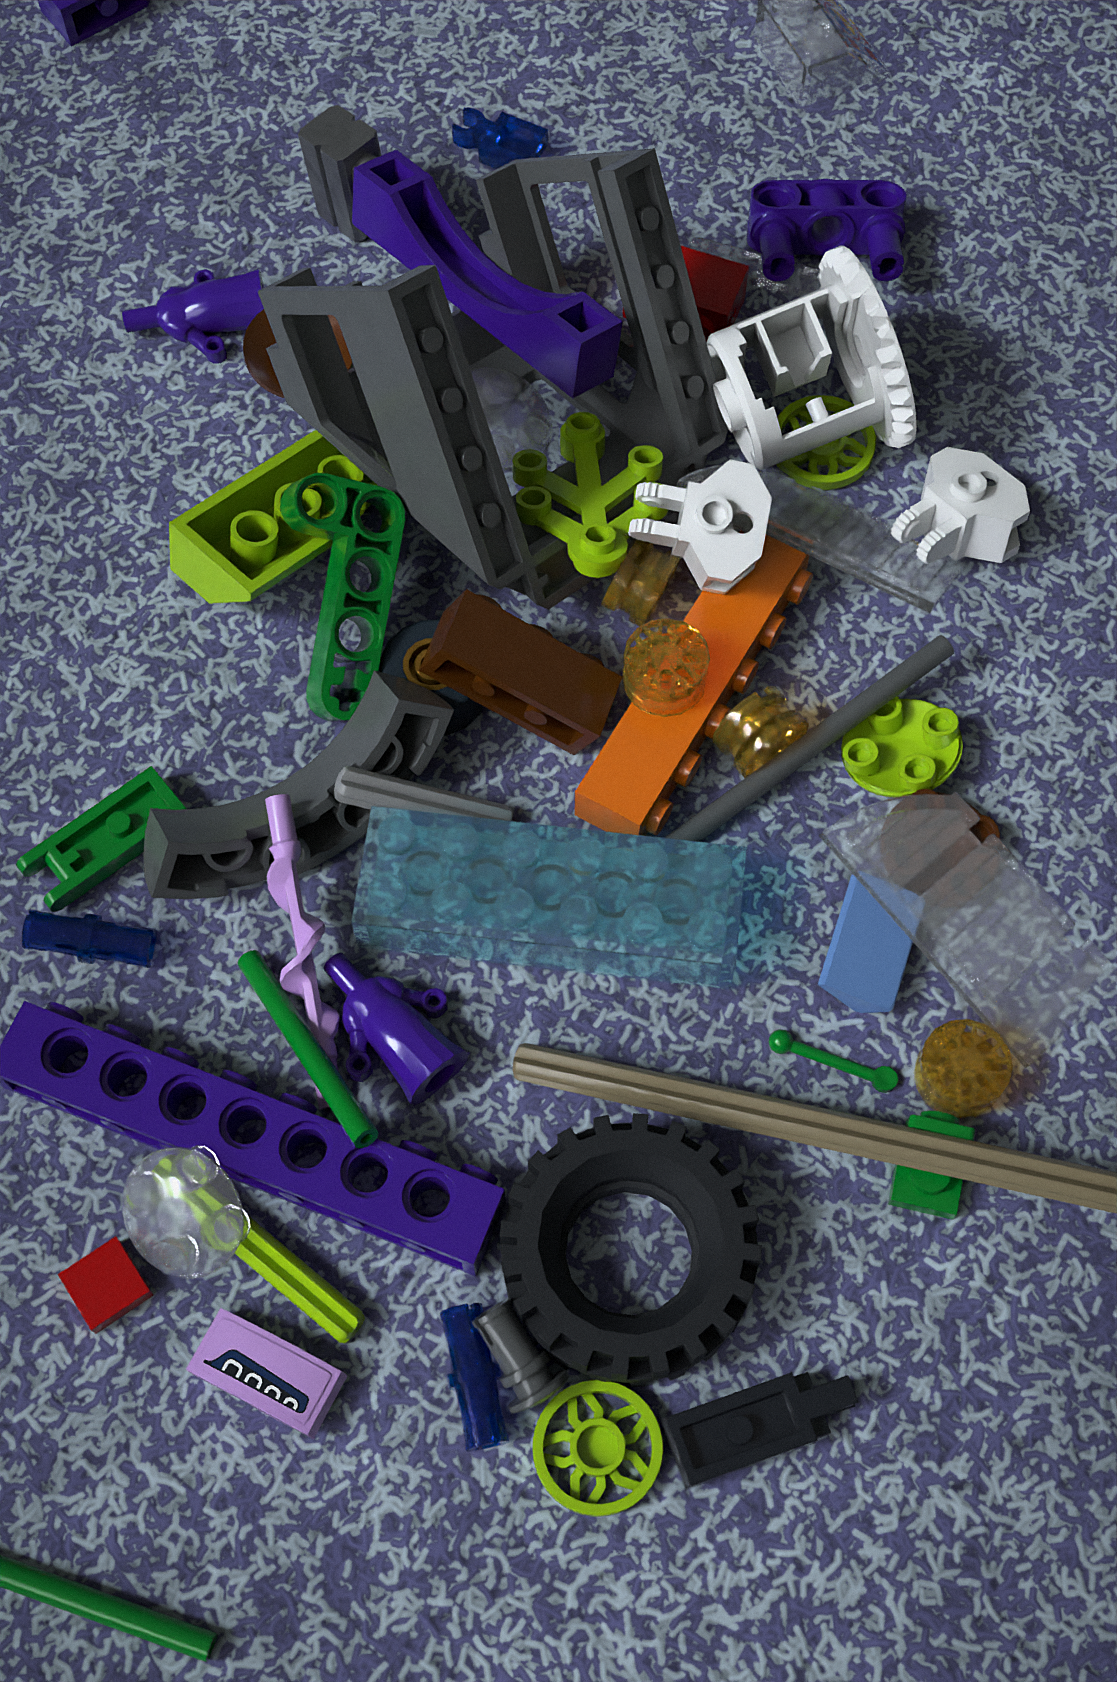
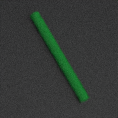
(308, 1050)
(106, 1609)

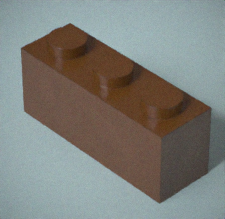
(521, 672)

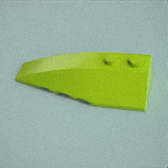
(238, 539)

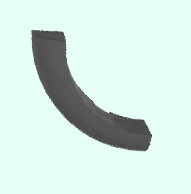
(229, 844)

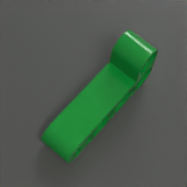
(340, 598)

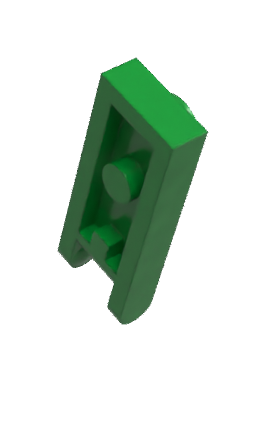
(99, 839)

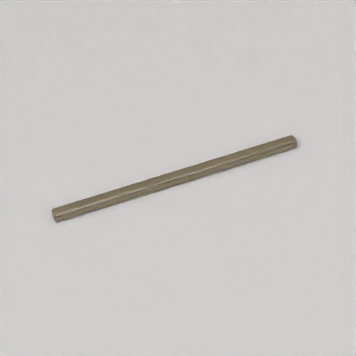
(819, 1127)

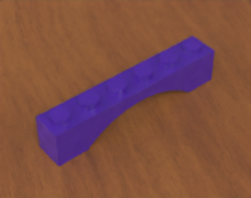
(558, 334)

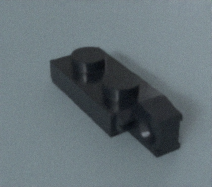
(753, 1425)

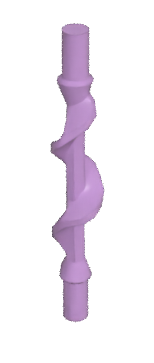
(283, 883)

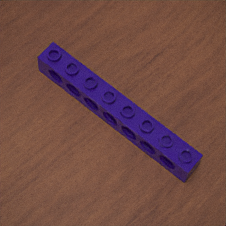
(45, 1037)

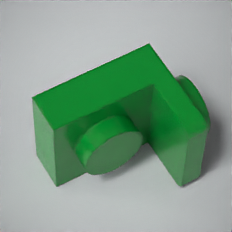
(926, 1190)

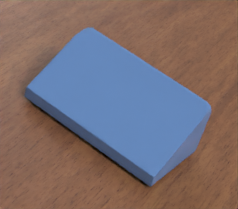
(865, 954)

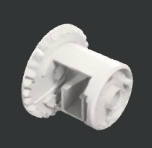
(797, 352)

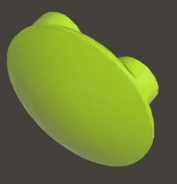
(903, 748)

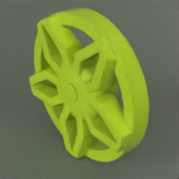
(828, 453)
(597, 1448)

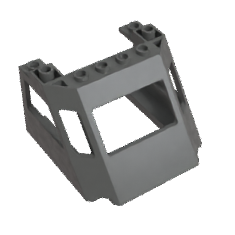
(412, 387)

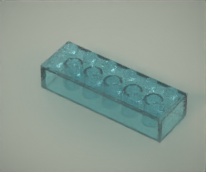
(550, 897)

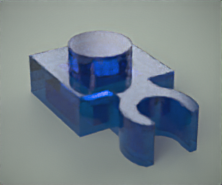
(500, 140)

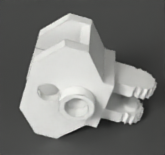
(962, 512)
(706, 521)

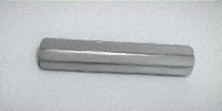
(370, 789)

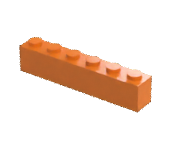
(652, 753)

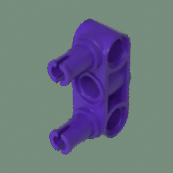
(859, 214)

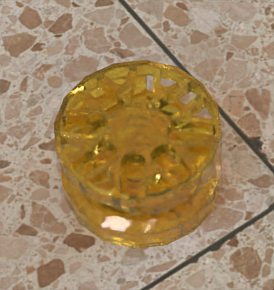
(640, 581)
(666, 670)
(758, 730)
(961, 1070)

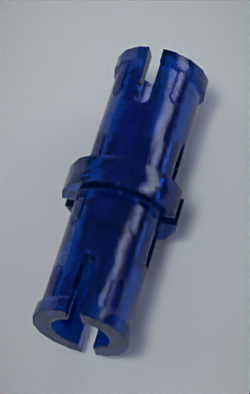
(89, 938)
(474, 1379)

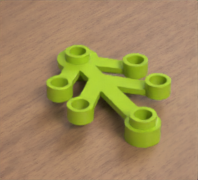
(593, 545)

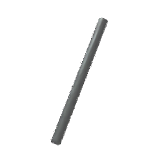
(814, 741)

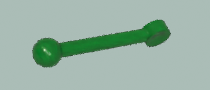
(882, 1079)

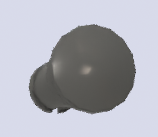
(518, 1357)

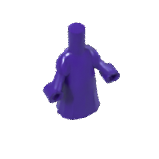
(202, 308)
(383, 1014)

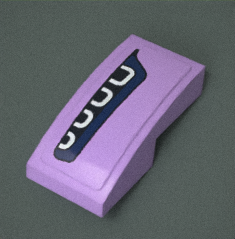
(267, 1372)

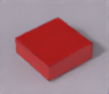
(105, 1285)

